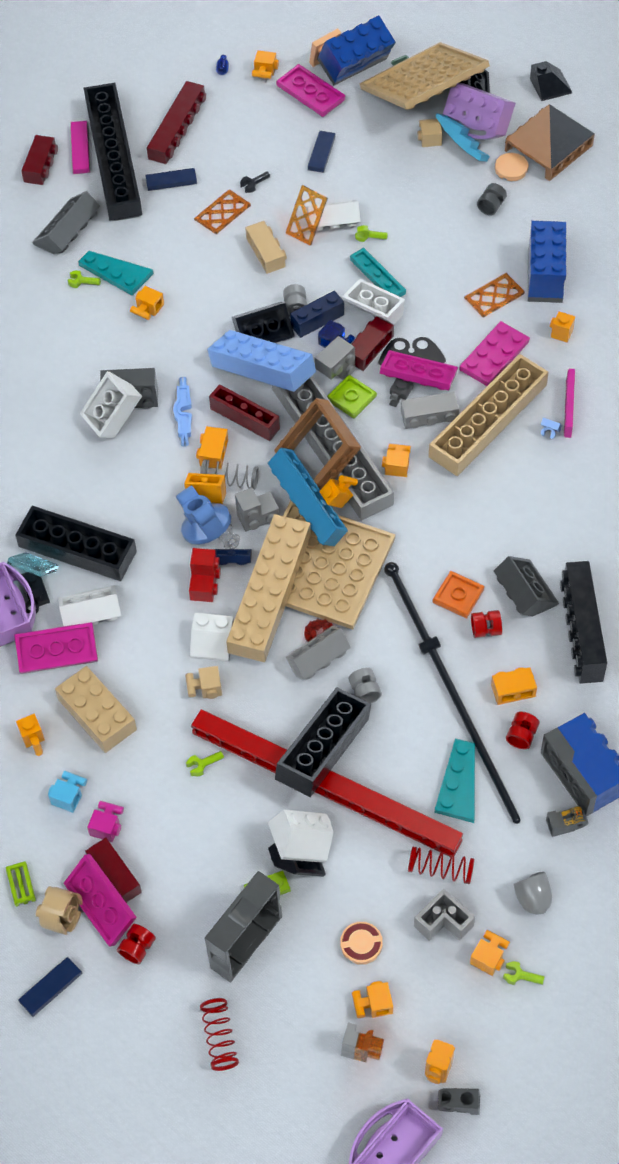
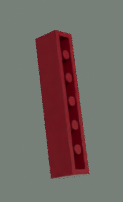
(176, 122)

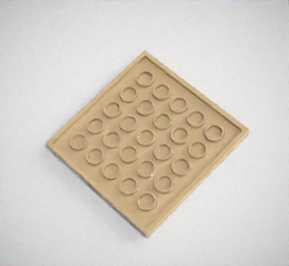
(424, 75)
(339, 578)

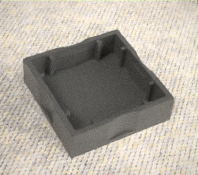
(243, 926)

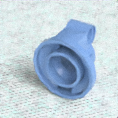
(203, 519)

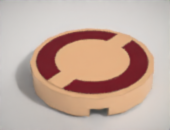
(361, 942)

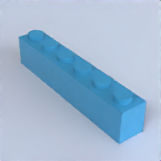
(306, 496)

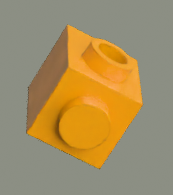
(562, 326)

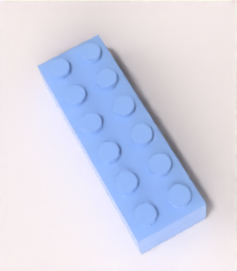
(262, 360)

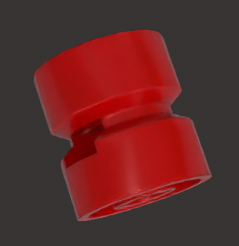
(479, 624)
(522, 730)
(137, 941)

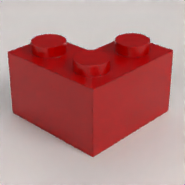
(204, 573)

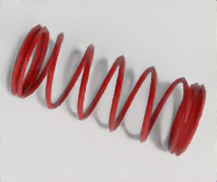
(413, 857)
(223, 1058)

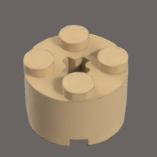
(59, 910)

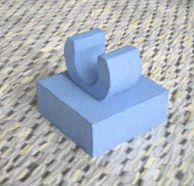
(550, 425)

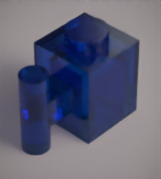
(332, 331)

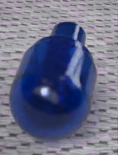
(222, 65)

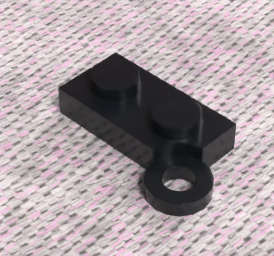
(38, 591)

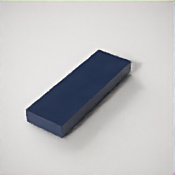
(321, 151)
(171, 179)
(50, 986)

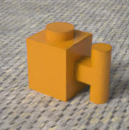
(265, 64)
(148, 303)
(396, 460)
(337, 492)
(31, 733)
(488, 955)
(377, 999)

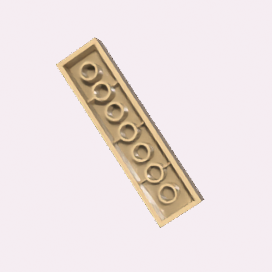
(488, 414)
(269, 588)

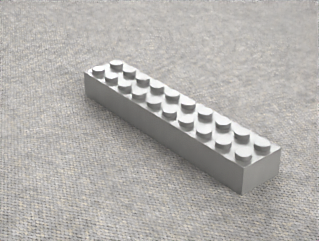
(372, 491)

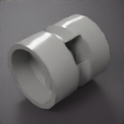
(294, 297)
(365, 685)

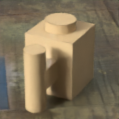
(430, 133)
(208, 682)

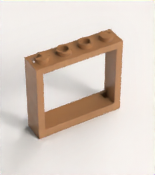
(306, 422)

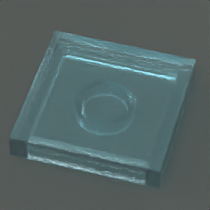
(32, 564)

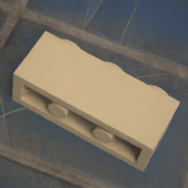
(265, 246)

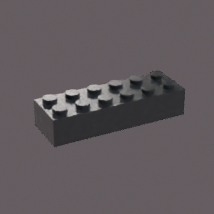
(76, 543)
(584, 622)
(322, 742)

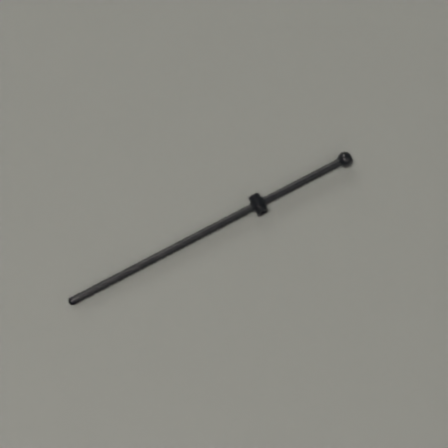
(429, 646)

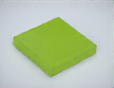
(352, 396)

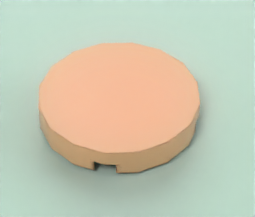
(511, 166)

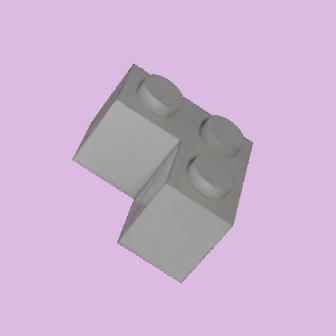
(336, 359)
(255, 510)
(444, 912)

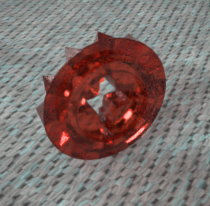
(310, 629)

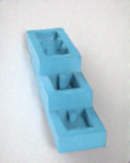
(459, 134)

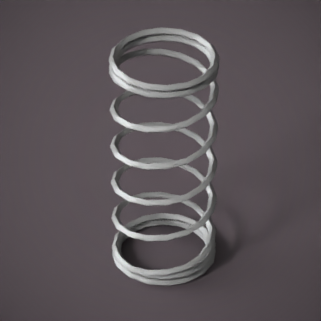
(254, 479)

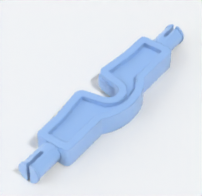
(183, 419)

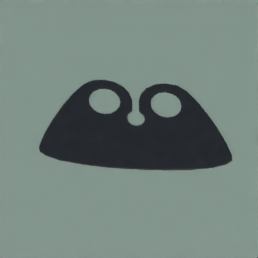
(432, 351)

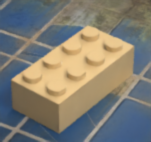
(96, 709)

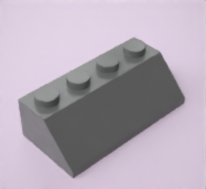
(67, 223)

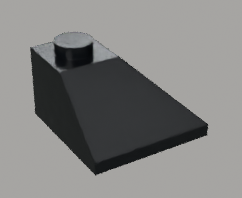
(548, 81)
(296, 867)

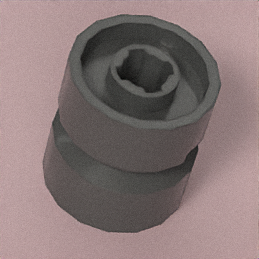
(491, 199)

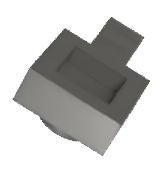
(399, 390)

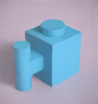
(67, 794)

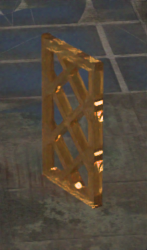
(318, 211)
(208, 223)
(494, 306)

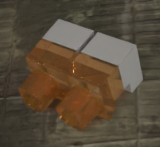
(360, 1045)

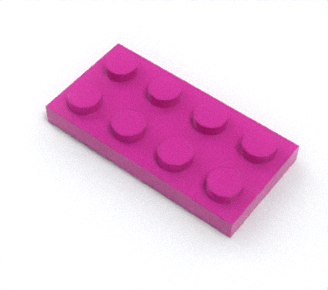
(310, 90)
(494, 353)
(418, 370)
(56, 648)
(100, 900)

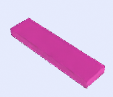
(80, 147)
(569, 403)

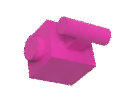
(105, 823)

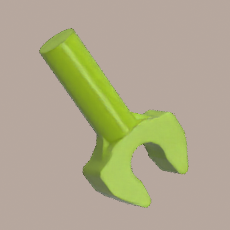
(364, 233)
(78, 279)
(194, 760)
(520, 974)

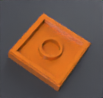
(458, 594)

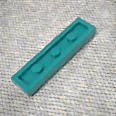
(376, 272)

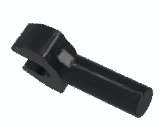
(251, 183)

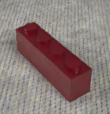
(244, 412)

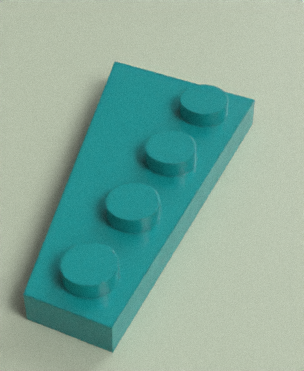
(117, 272)
(458, 786)

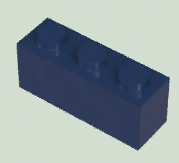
(317, 314)

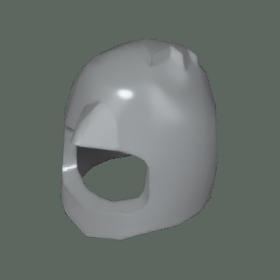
(534, 893)

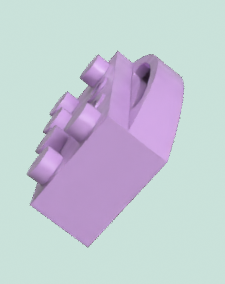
(492, 110)
(21, 621)
(411, 1126)

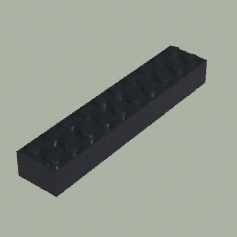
(112, 151)

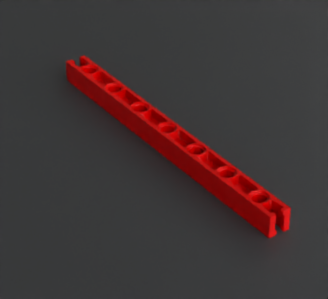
(334, 786)

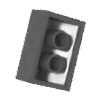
(525, 586)

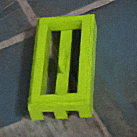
(24, 899)

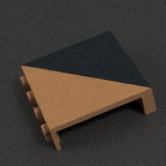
(551, 140)

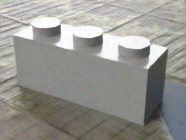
(429, 410)
(318, 652)

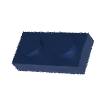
(237, 556)

